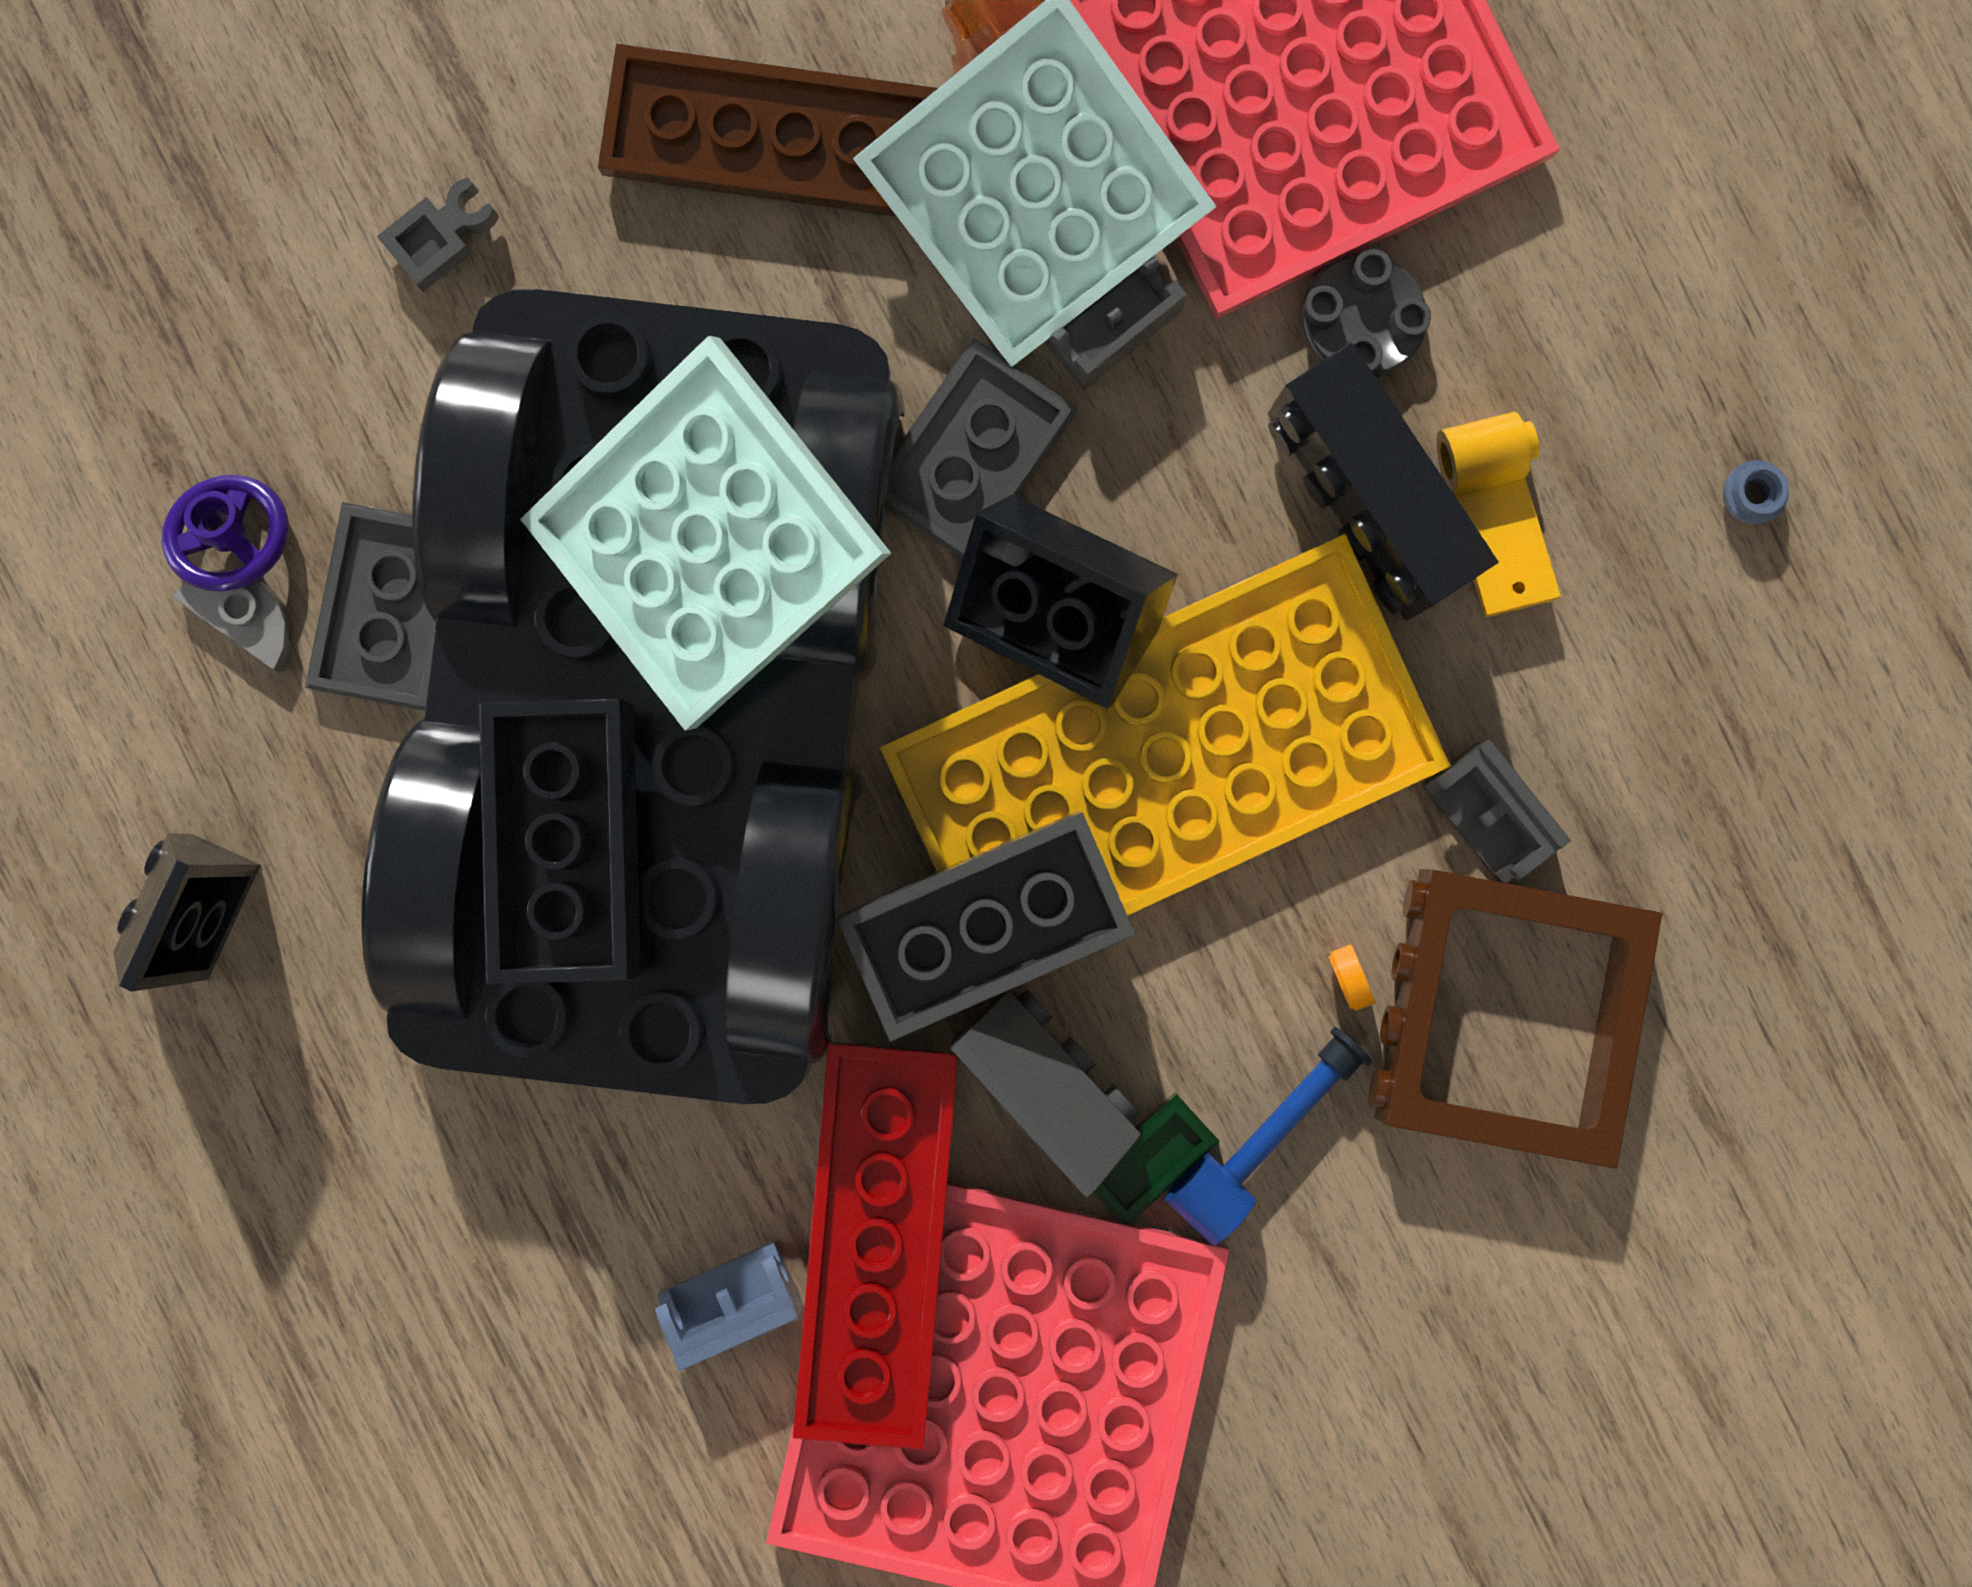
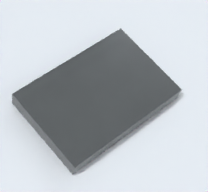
(973, 446)
(372, 618)

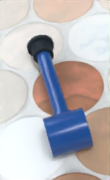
(1213, 1194)

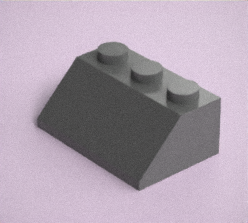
(1048, 1088)

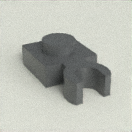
(429, 239)

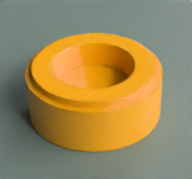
(1351, 978)

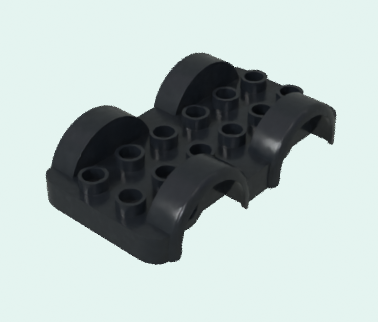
(733, 817)

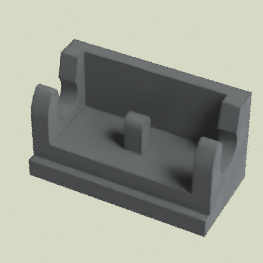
(1117, 324)
(1496, 812)

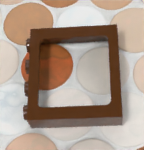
(1617, 1033)

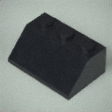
(1057, 598)

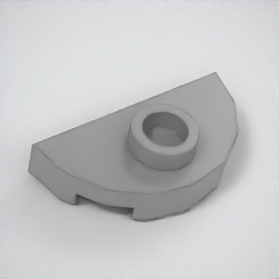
(247, 615)

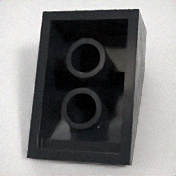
(181, 913)

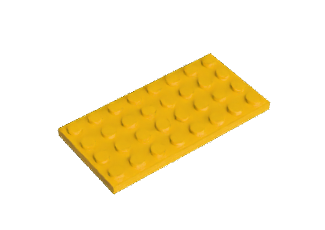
(1224, 743)

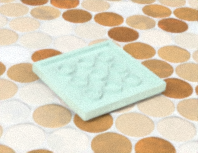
(1035, 179)
(704, 534)

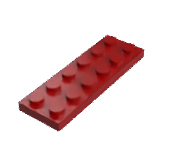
(875, 1245)

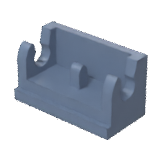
(728, 1305)

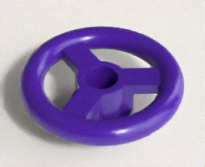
(207, 508)

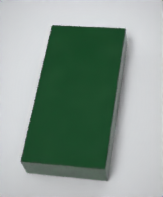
(1166, 1149)

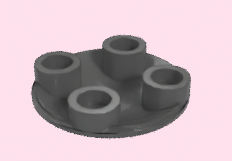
(1369, 304)

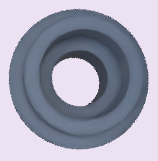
(1771, 483)

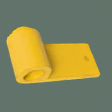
(1487, 473)

